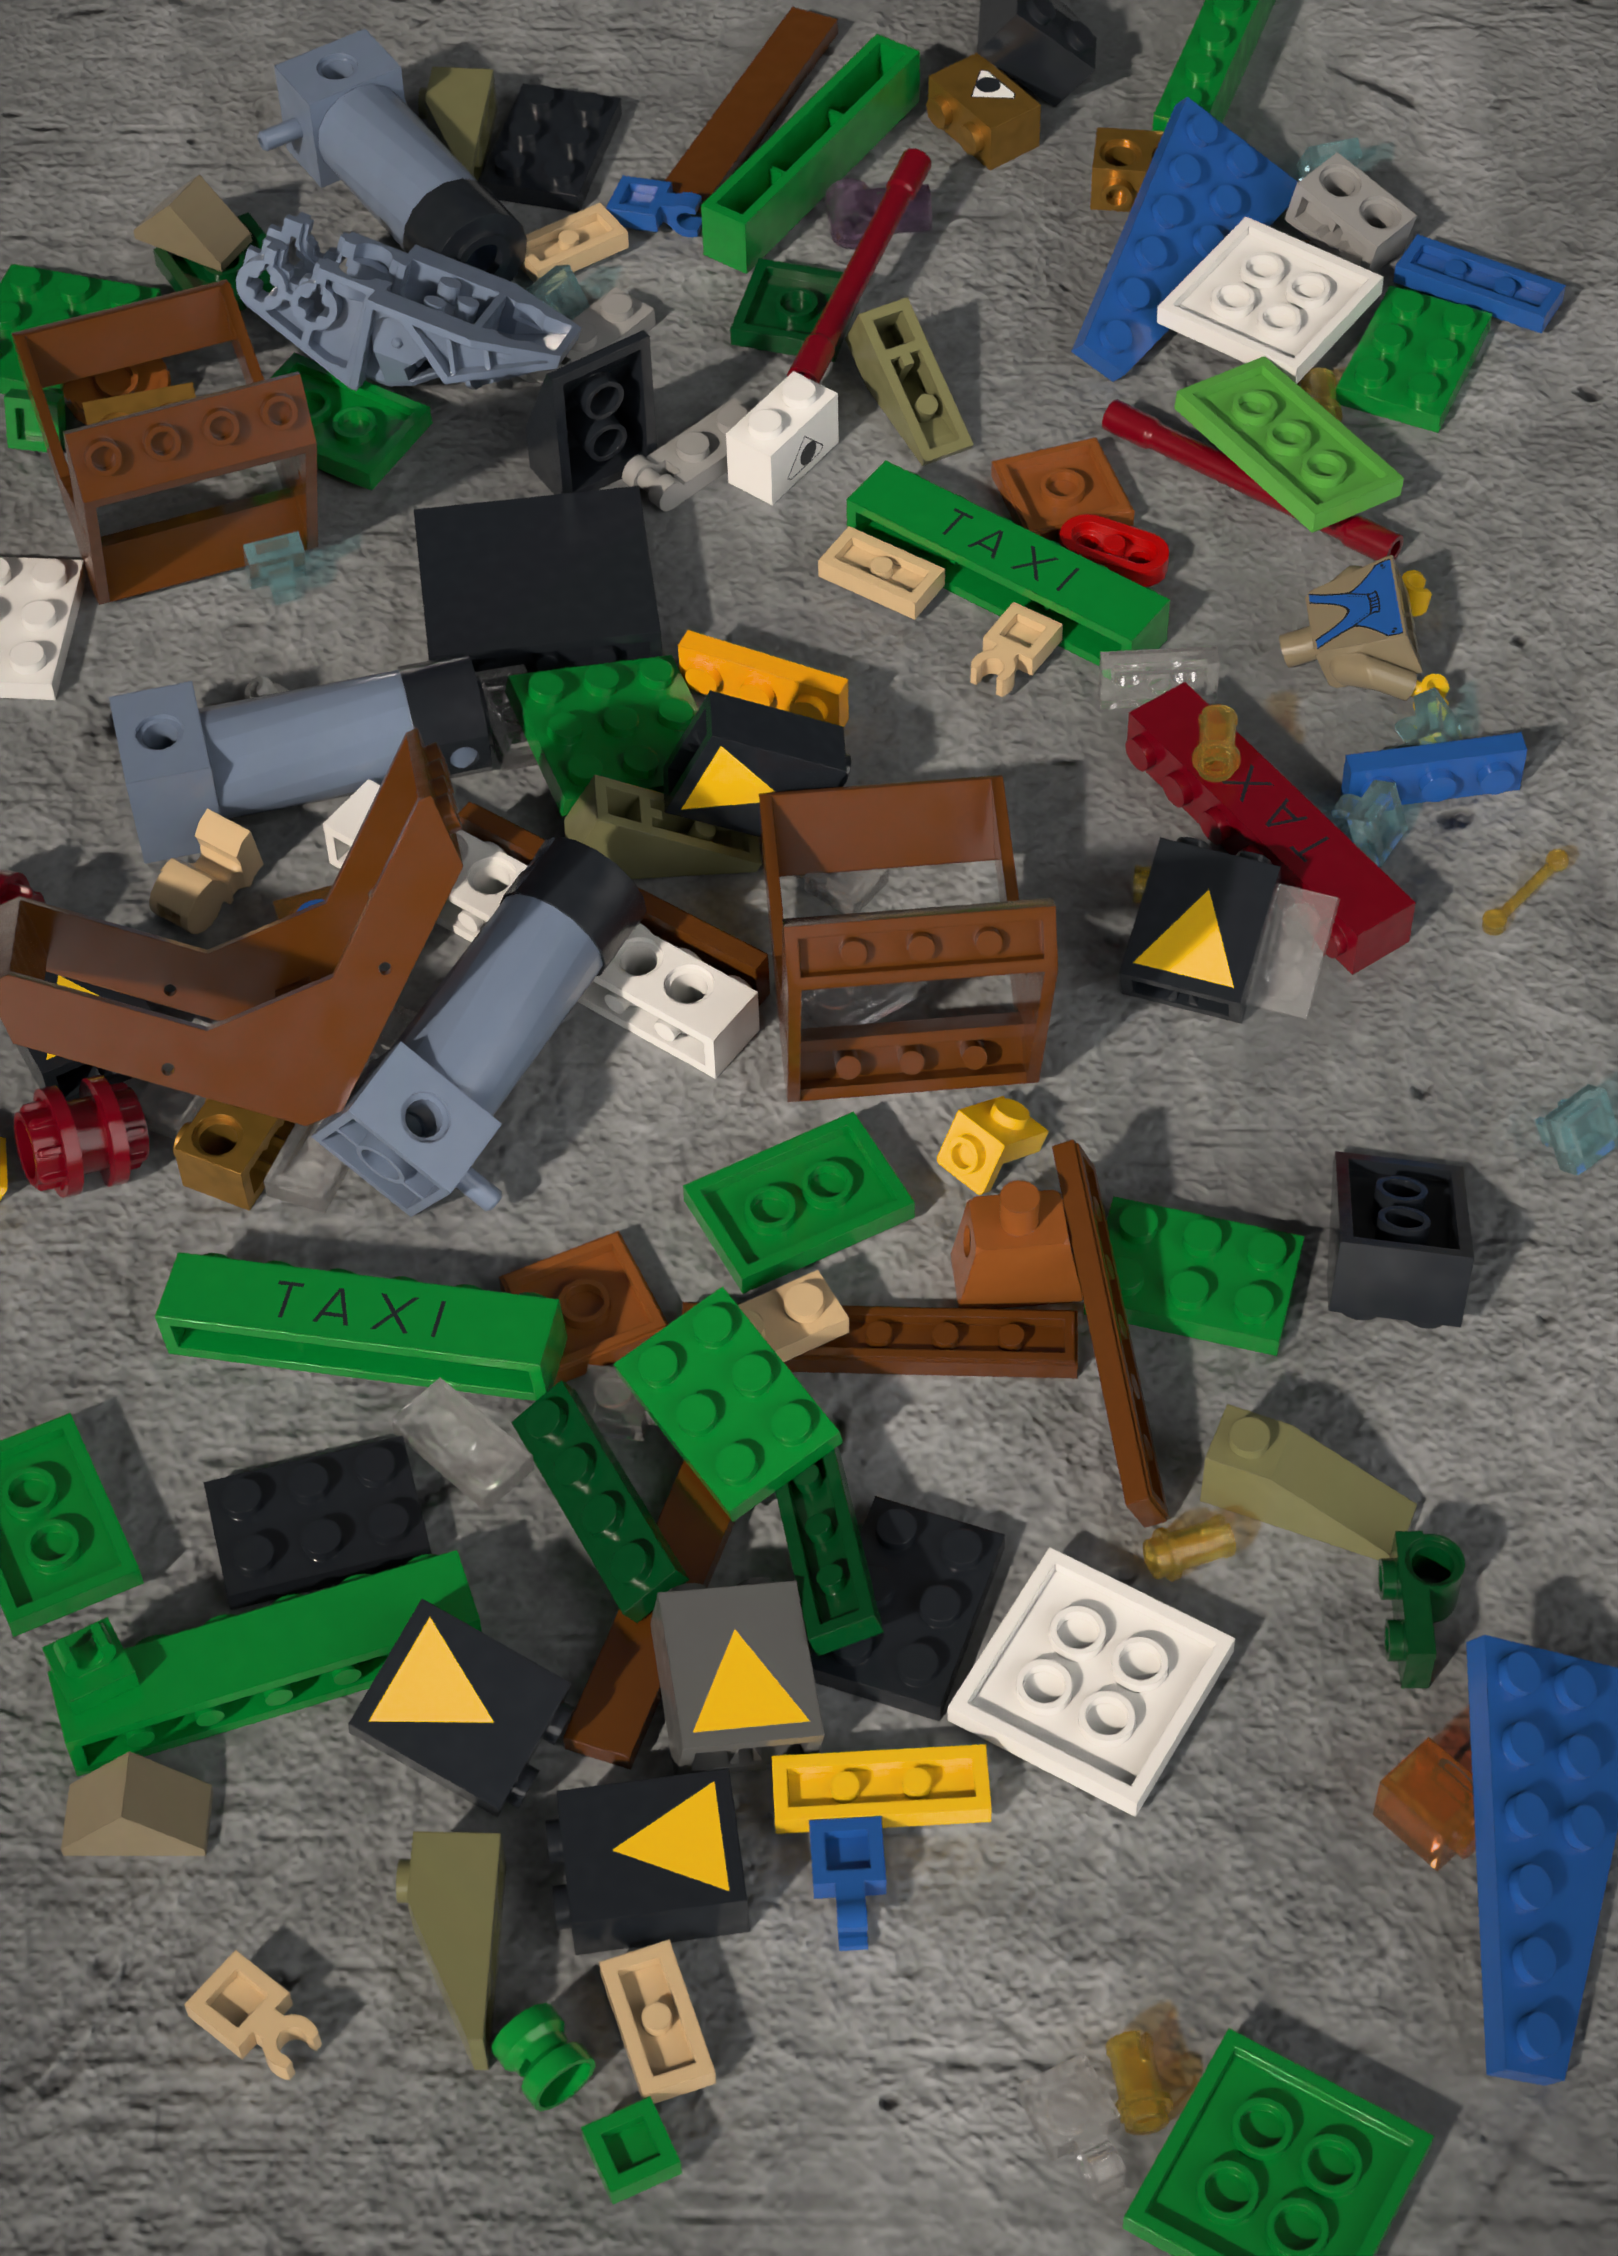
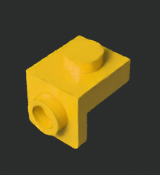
(986, 1138)

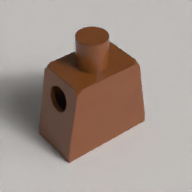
(1015, 1250)

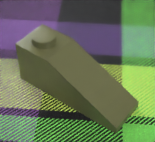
(461, 112)
(907, 381)
(648, 843)
(1300, 1485)
(456, 1912)

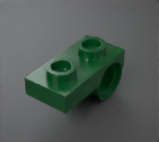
(1418, 1603)

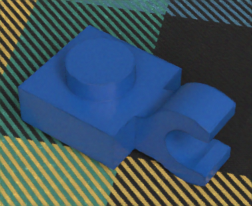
(649, 202)
(848, 1867)

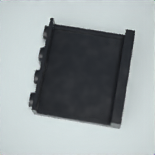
(539, 581)

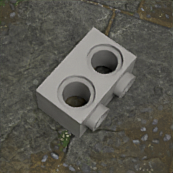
(1350, 214)

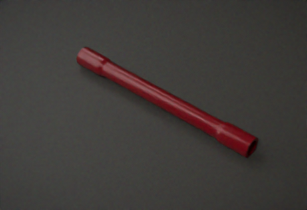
(900, 192)
(1150, 433)

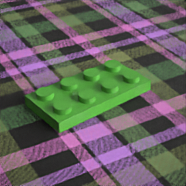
(1288, 444)

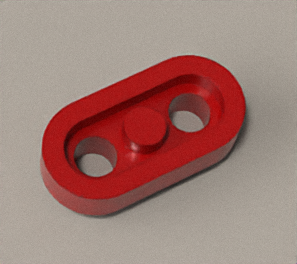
(1119, 547)

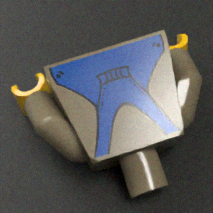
(1366, 631)

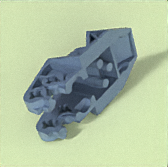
(399, 312)

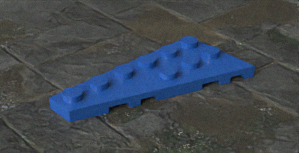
(1187, 204)
(1542, 1843)

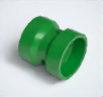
(543, 2056)

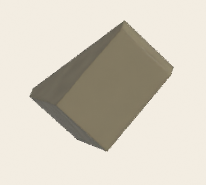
(195, 226)
(137, 1811)

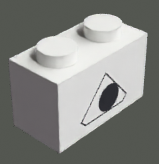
(782, 438)

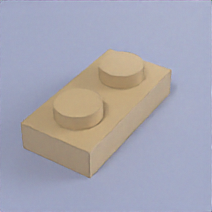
(574, 241)
(881, 572)
(798, 1316)
(657, 2022)

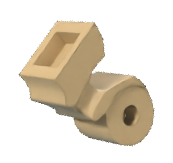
(195, 891)

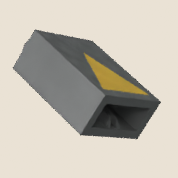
(735, 1675)

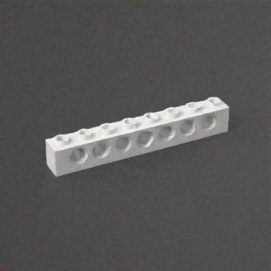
(647, 986)

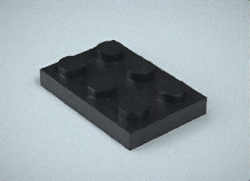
(551, 147)
(316, 1521)
(929, 1593)

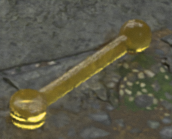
(1495, 920)

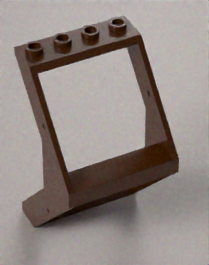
(172, 442)
(896, 829)
(291, 997)

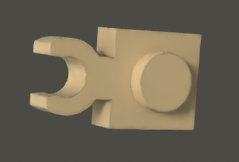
(1015, 642)
(247, 2009)

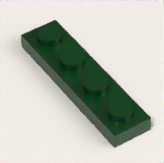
(599, 1501)
(828, 1556)

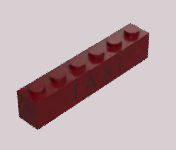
(1271, 817)

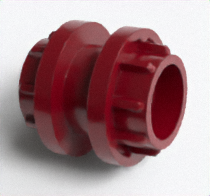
(81, 1136)

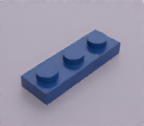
(1479, 283)
(1441, 769)

